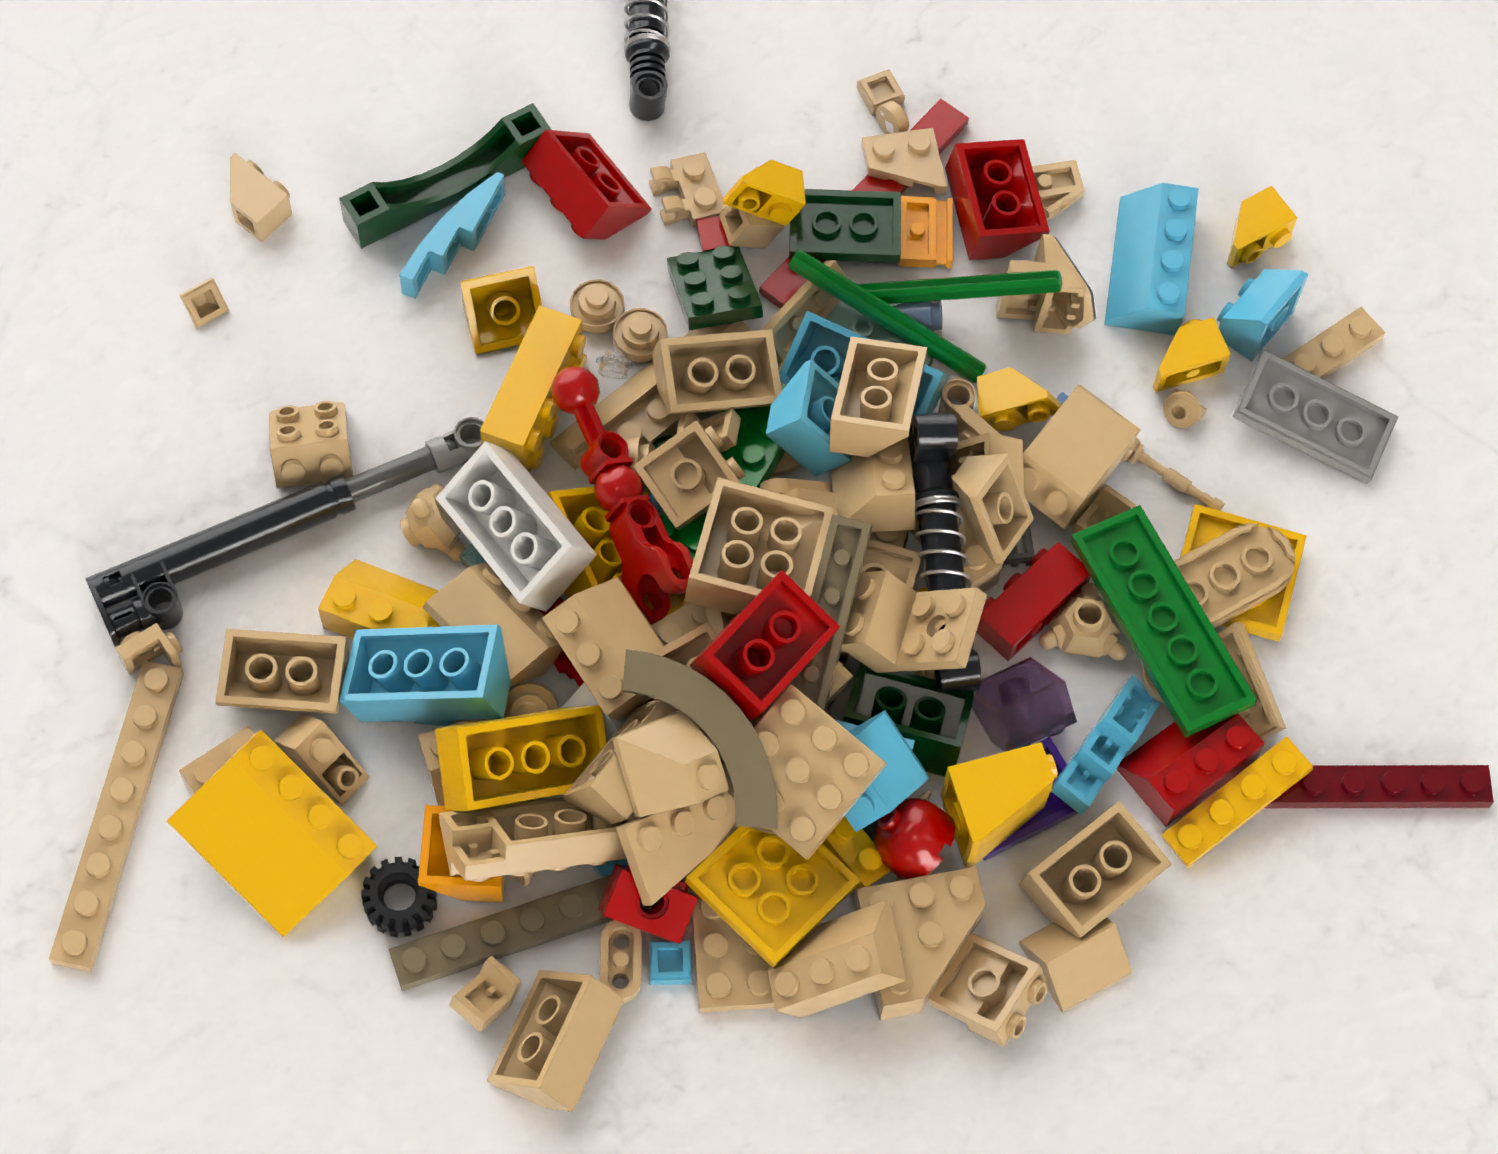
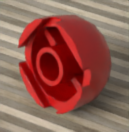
(913, 837)

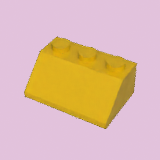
(373, 599)

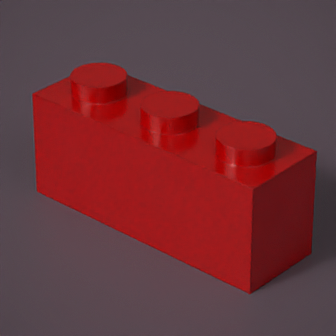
(1031, 600)

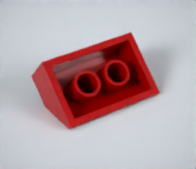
(584, 184)
(995, 197)
(1181, 772)

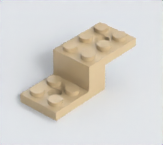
(899, 628)

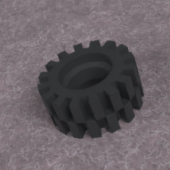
(393, 920)

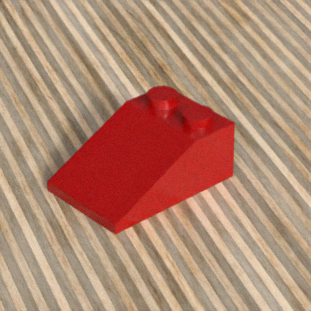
(766, 645)

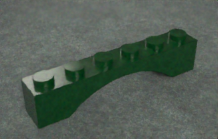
(392, 205)

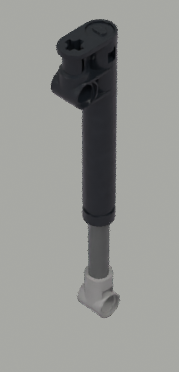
(134, 588)

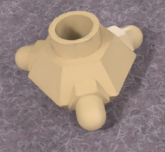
(431, 525)
(1085, 627)

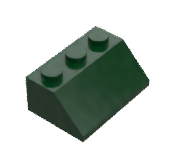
(917, 710)

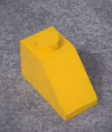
(1193, 355)

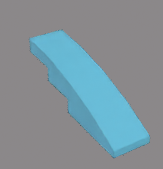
(458, 227)
(1105, 746)

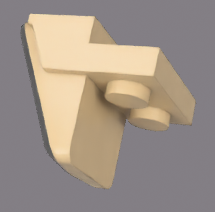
(1051, 311)

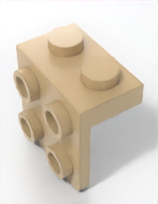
(309, 443)

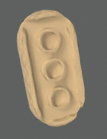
(1238, 570)

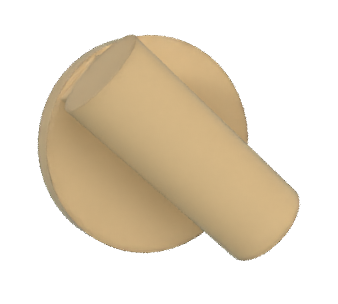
(1183, 409)

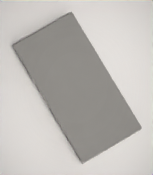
(1315, 416)

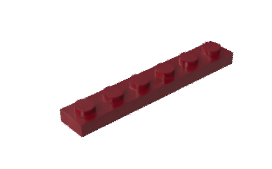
(1390, 787)

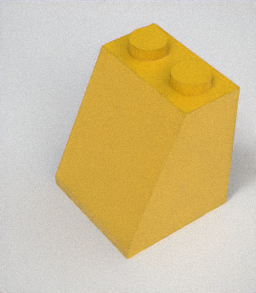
(996, 797)

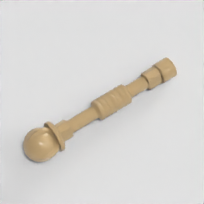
(1170, 476)

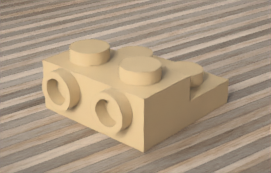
(685, 472)
(990, 989)

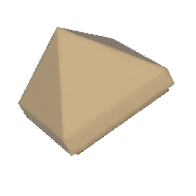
(204, 302)

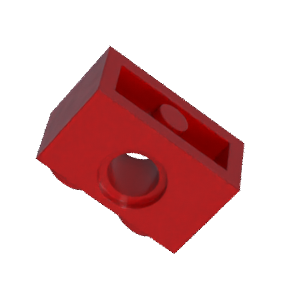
(665, 919)

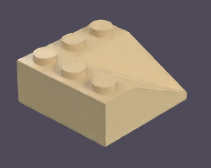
(750, 540)

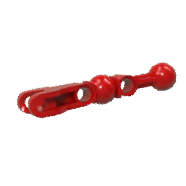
(635, 525)

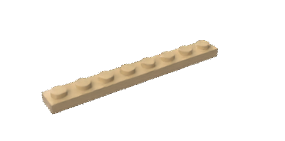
(116, 817)

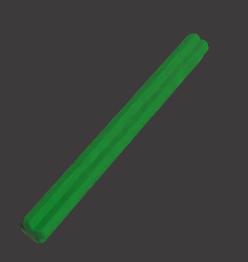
(967, 287)
(886, 315)

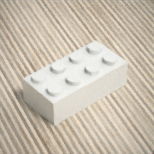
(515, 526)

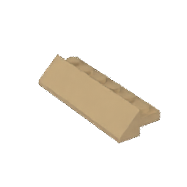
(633, 408)
(526, 839)

